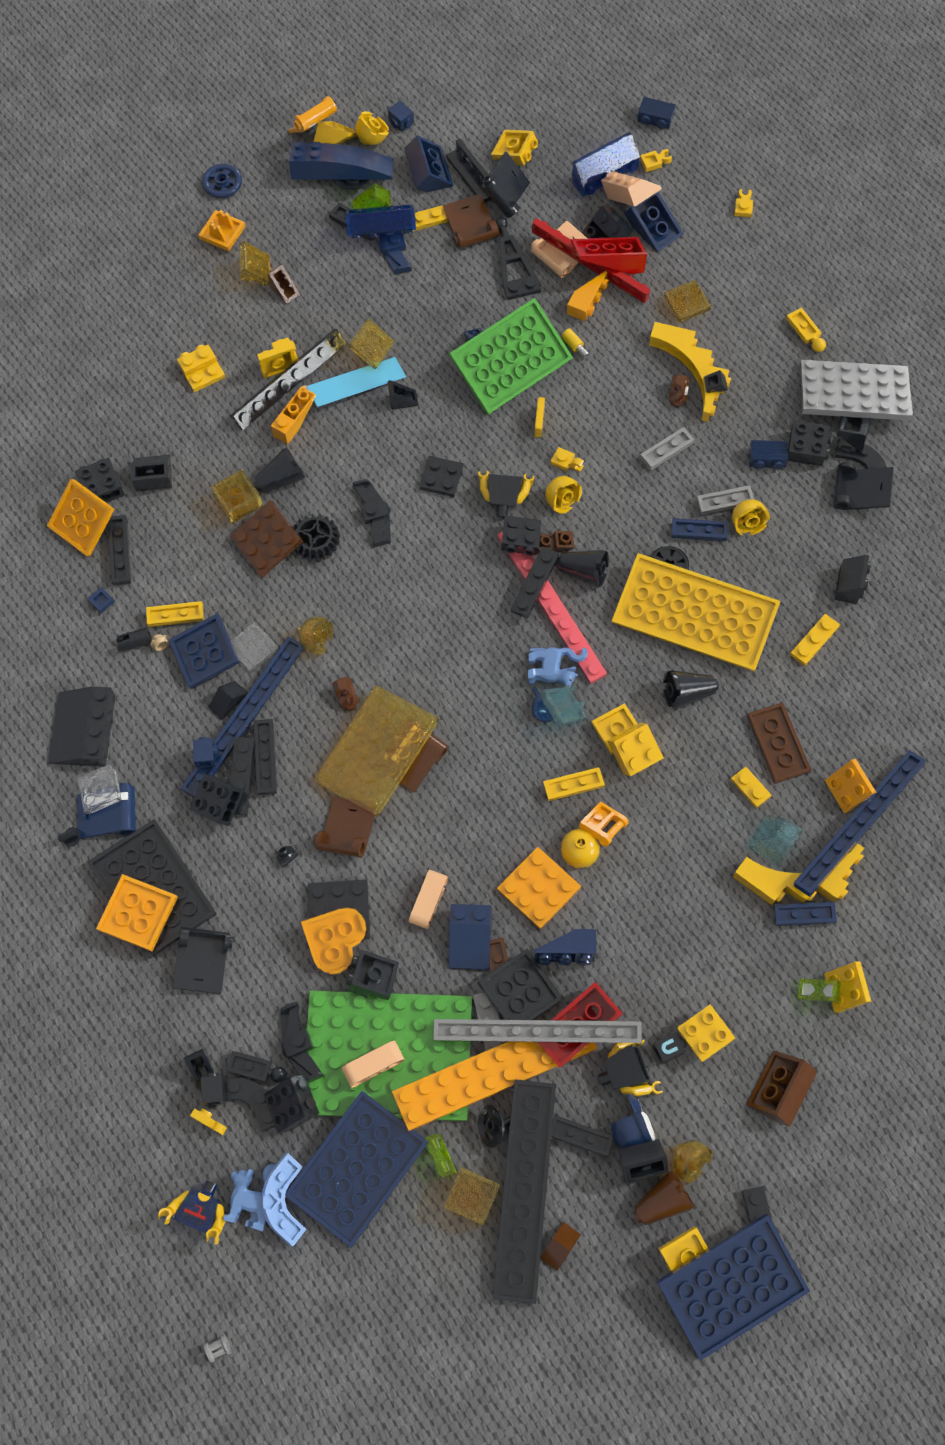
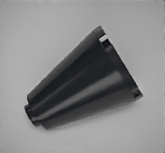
(279, 472)
(585, 565)
(687, 687)

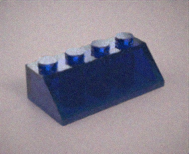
(615, 156)
(380, 220)

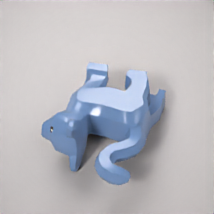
(551, 664)
(246, 1199)

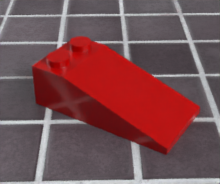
(619, 254)
(588, 1006)

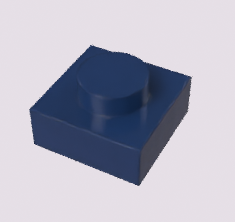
(101, 600)

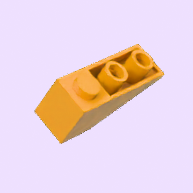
(583, 299)
(293, 415)

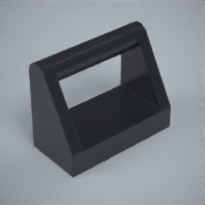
(854, 438)

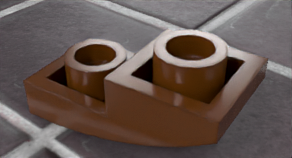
(558, 541)

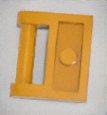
(597, 821)

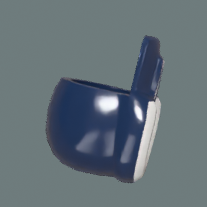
(634, 1128)

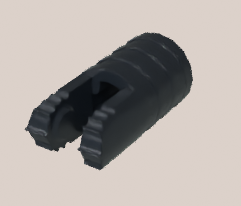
(133, 639)

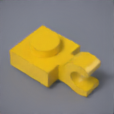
(564, 459)

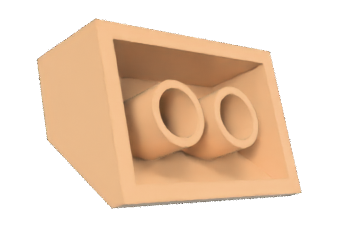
(628, 188)

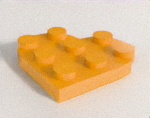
(333, 938)

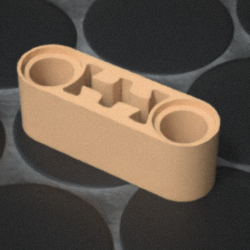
(428, 899)
(372, 1064)

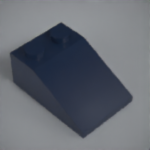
(654, 222)
(470, 936)

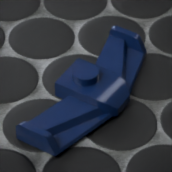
(391, 248)

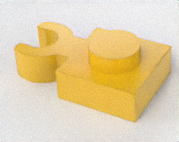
(654, 160)
(743, 204)
(204, 1117)

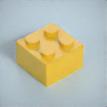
(635, 749)

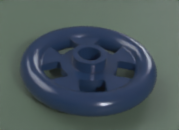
(222, 176)

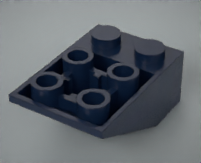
(572, 947)

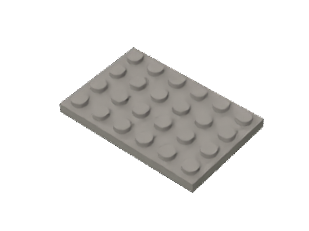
(855, 390)

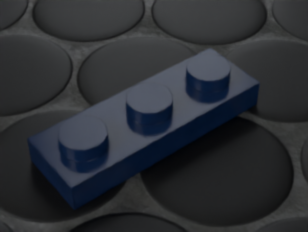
(699, 529)
(805, 914)

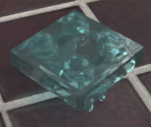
(563, 705)

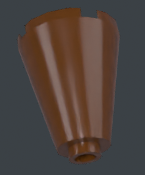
(663, 1201)

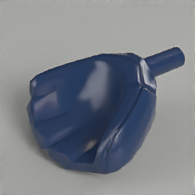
(539, 709)

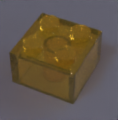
(236, 496)
(472, 1196)

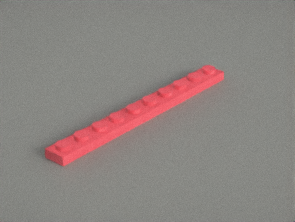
(561, 620)

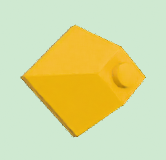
(333, 133)

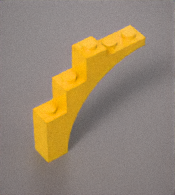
(682, 345)
(771, 883)

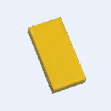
(539, 417)

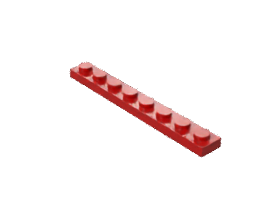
(563, 243)

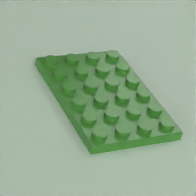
(510, 356)

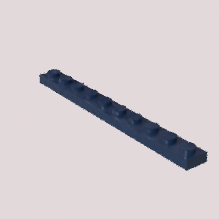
(248, 710)
(859, 824)

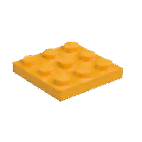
(80, 517)
(539, 888)
(137, 913)

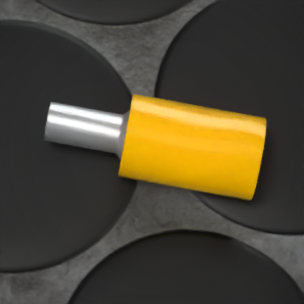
(574, 342)

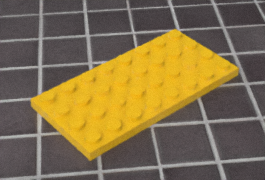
(696, 612)

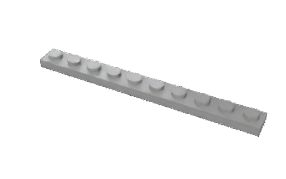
(538, 1031)

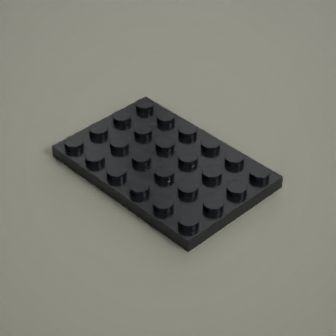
(153, 860)

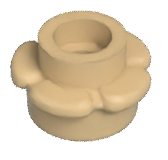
(159, 642)

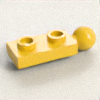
(806, 329)

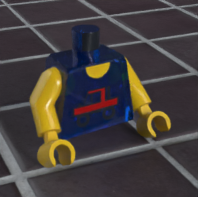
(198, 1211)

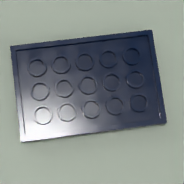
(356, 1169)
(733, 1286)

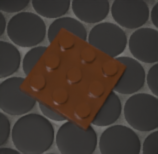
(266, 538)

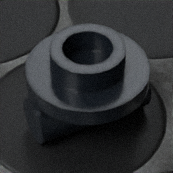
(70, 836)
(286, 855)

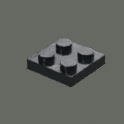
(441, 476)

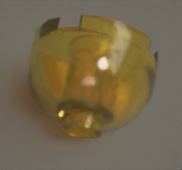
(315, 631)
(689, 1159)

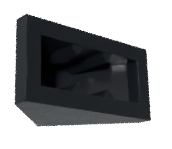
(401, 396)
(227, 698)
(199, 1065)

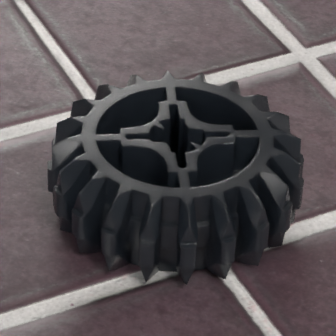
(309, 529)

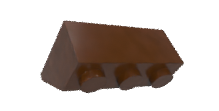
(782, 1087)

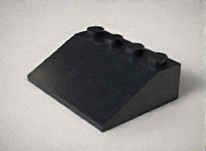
(82, 727)

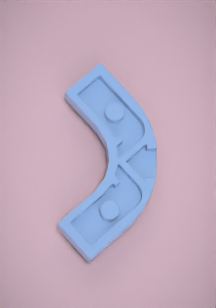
(274, 1200)

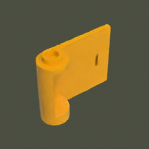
(314, 115)

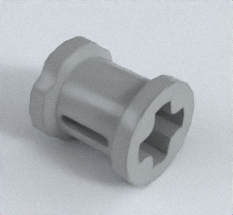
(209, 1348)

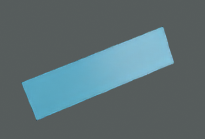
(356, 381)

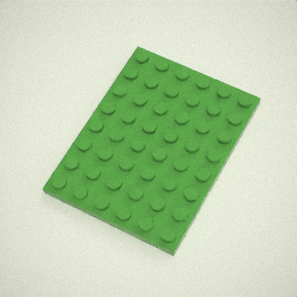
(351, 1025)

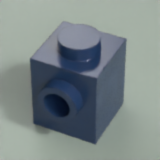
(400, 116)
(205, 752)

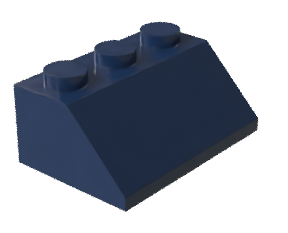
(427, 165)

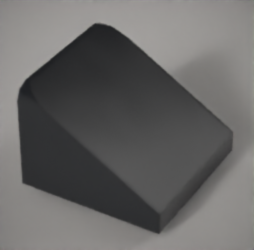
(715, 382)

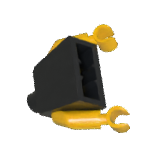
(504, 490)
(627, 1071)

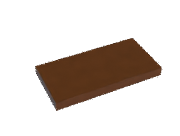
(778, 743)

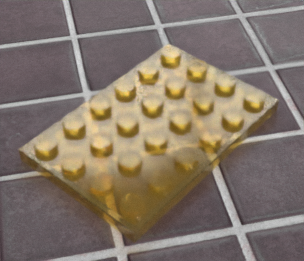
(376, 750)

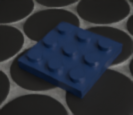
(204, 651)

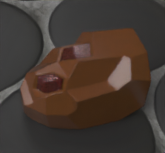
(678, 390)
(345, 693)

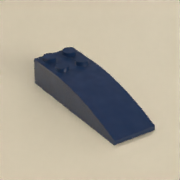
(337, 162)

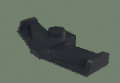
(374, 511)
(297, 1043)

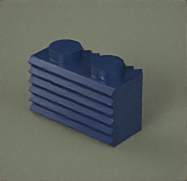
(656, 112)
(768, 454)

